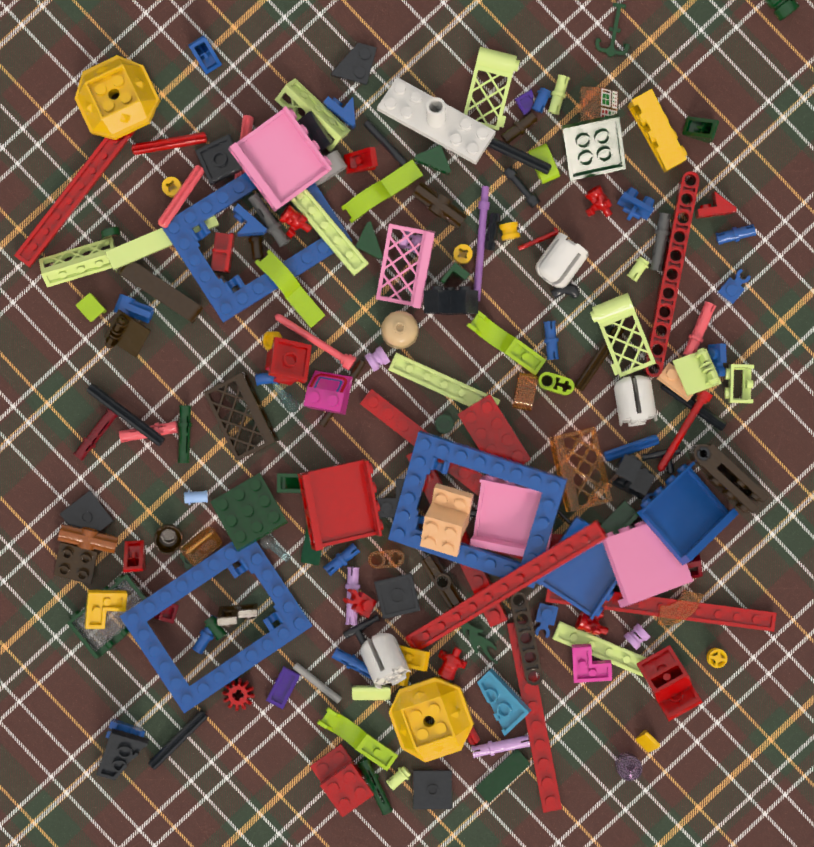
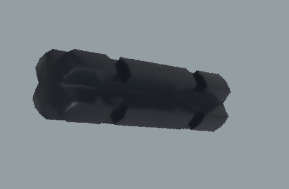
(492, 231)

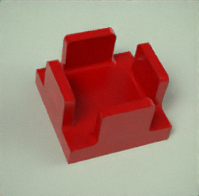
(288, 361)

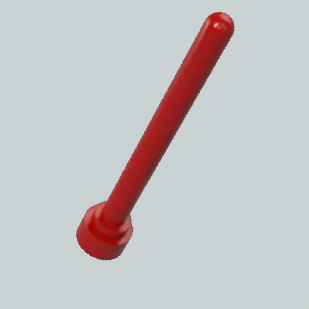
(702, 398)

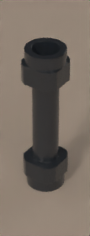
(532, 199)

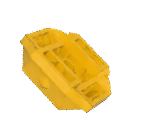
(129, 111)
(442, 702)

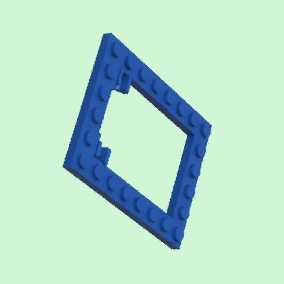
(218, 293)
(424, 459)
(288, 612)

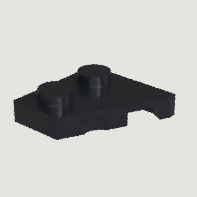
(357, 64)

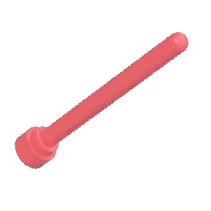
(346, 360)

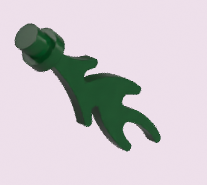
(476, 640)

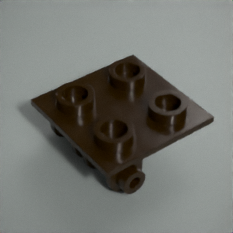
(126, 334)
(75, 563)

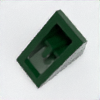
(700, 128)
(434, 159)
(368, 243)

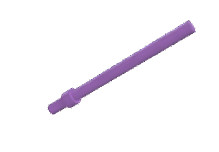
(483, 206)

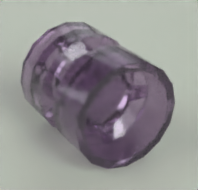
(628, 766)

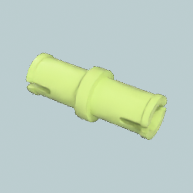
(558, 94)

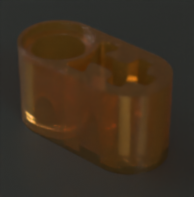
(525, 391)
(391, 562)

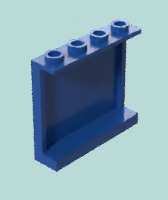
(685, 514)
(584, 579)

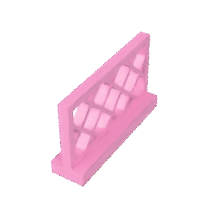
(422, 268)

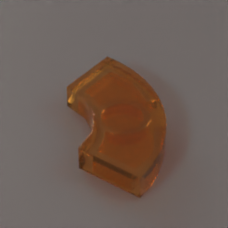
(679, 610)

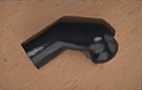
(570, 289)

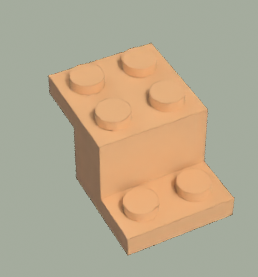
(446, 520)

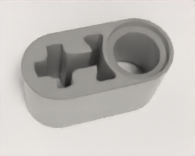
(337, 166)

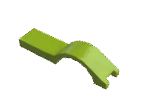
(382, 190)
(290, 289)
(506, 343)
(358, 738)

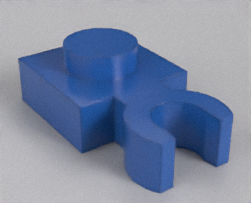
(732, 288)
(718, 356)
(546, 616)

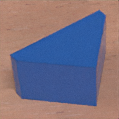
(204, 54)

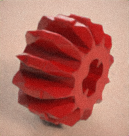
(233, 689)

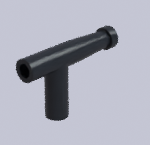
(659, 454)
(357, 629)

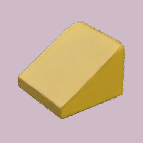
(647, 741)

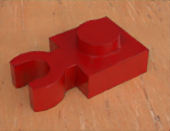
(361, 603)

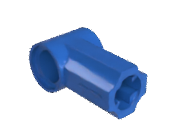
(134, 309)

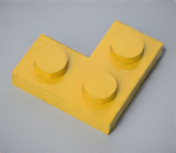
(101, 601)
(415, 659)

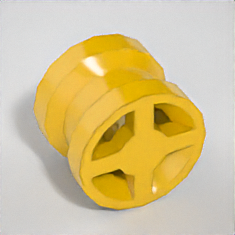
(173, 188)
(509, 231)
(460, 256)
(718, 660)

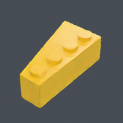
(657, 130)

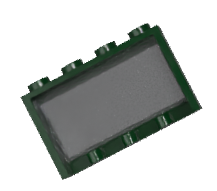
(102, 640)

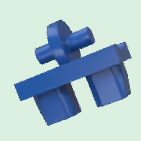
(634, 206)

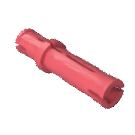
(699, 329)
(162, 429)

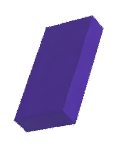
(283, 687)

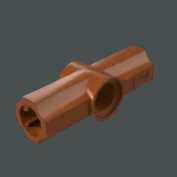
(87, 538)

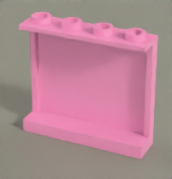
(280, 158)
(504, 516)
(643, 564)

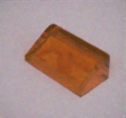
(201, 545)

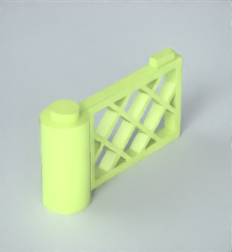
(495, 63)
(612, 312)

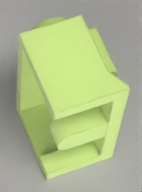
(747, 383)

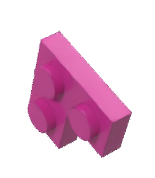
(587, 670)

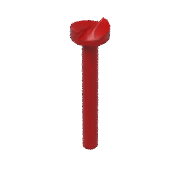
(537, 240)

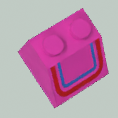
(328, 392)

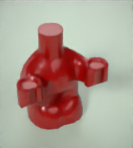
(599, 201)
(295, 220)
(590, 626)
(450, 663)

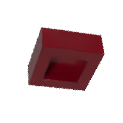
(168, 615)

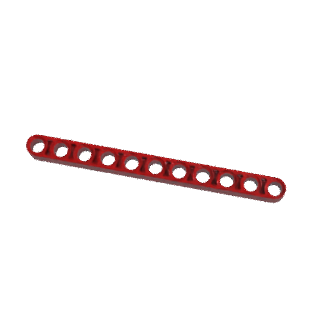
(676, 266)

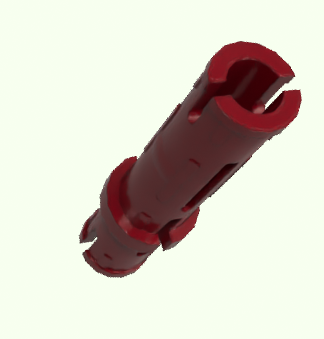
(95, 434)

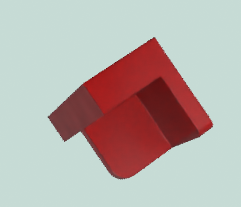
(222, 252)

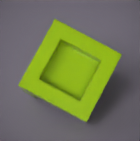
(91, 307)

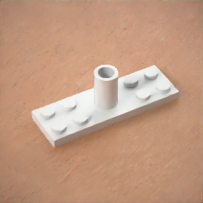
(436, 120)

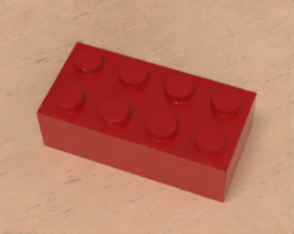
(492, 431)

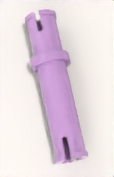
(352, 583)
(500, 746)

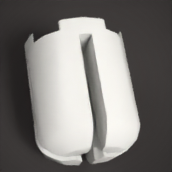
(561, 261)
(626, 402)
(384, 660)

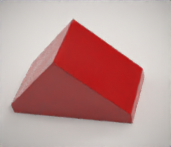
(134, 556)

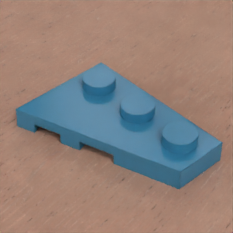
(505, 703)

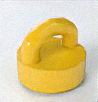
(268, 338)

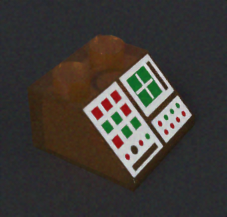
(597, 103)

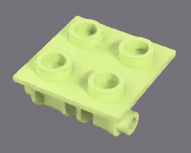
(696, 372)

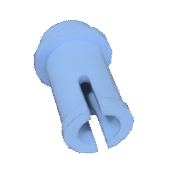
(195, 497)

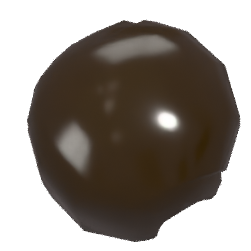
(168, 538)

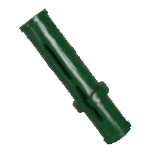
(184, 433)
(366, 767)

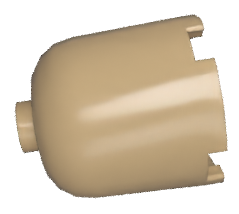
(399, 330)

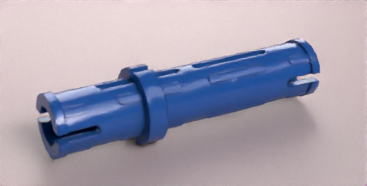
(351, 662)

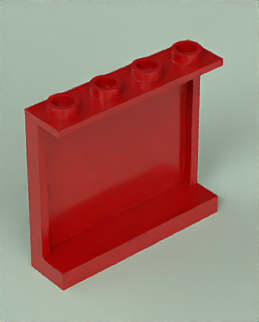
(340, 503)

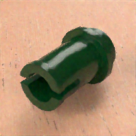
(216, 630)

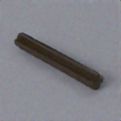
(596, 362)

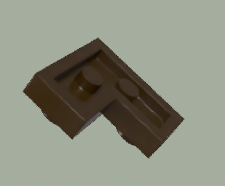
(229, 615)

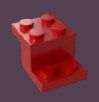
(669, 683)
(341, 780)

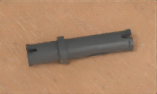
(273, 227)
(660, 241)

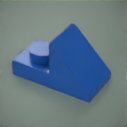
(346, 114)
(252, 226)

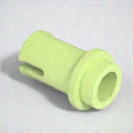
(639, 267)
(401, 775)

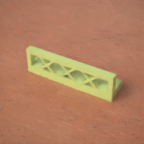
(308, 102)
(79, 265)

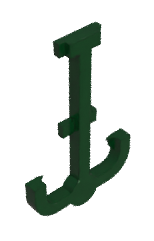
(611, 51)

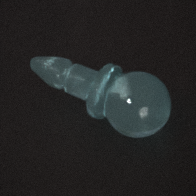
(291, 404)

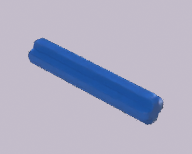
(631, 447)

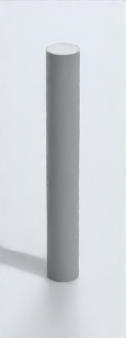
(317, 683)

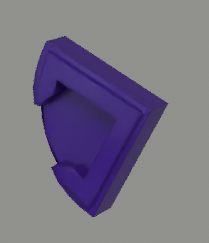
(525, 102)

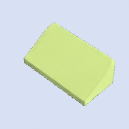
(370, 692)

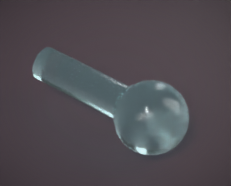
(268, 542)

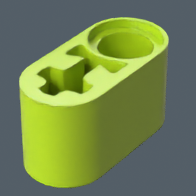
(542, 152)
(561, 381)

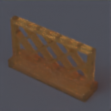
(564, 469)

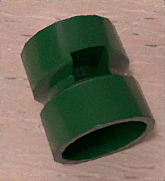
(782, 8)

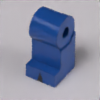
(122, 726)

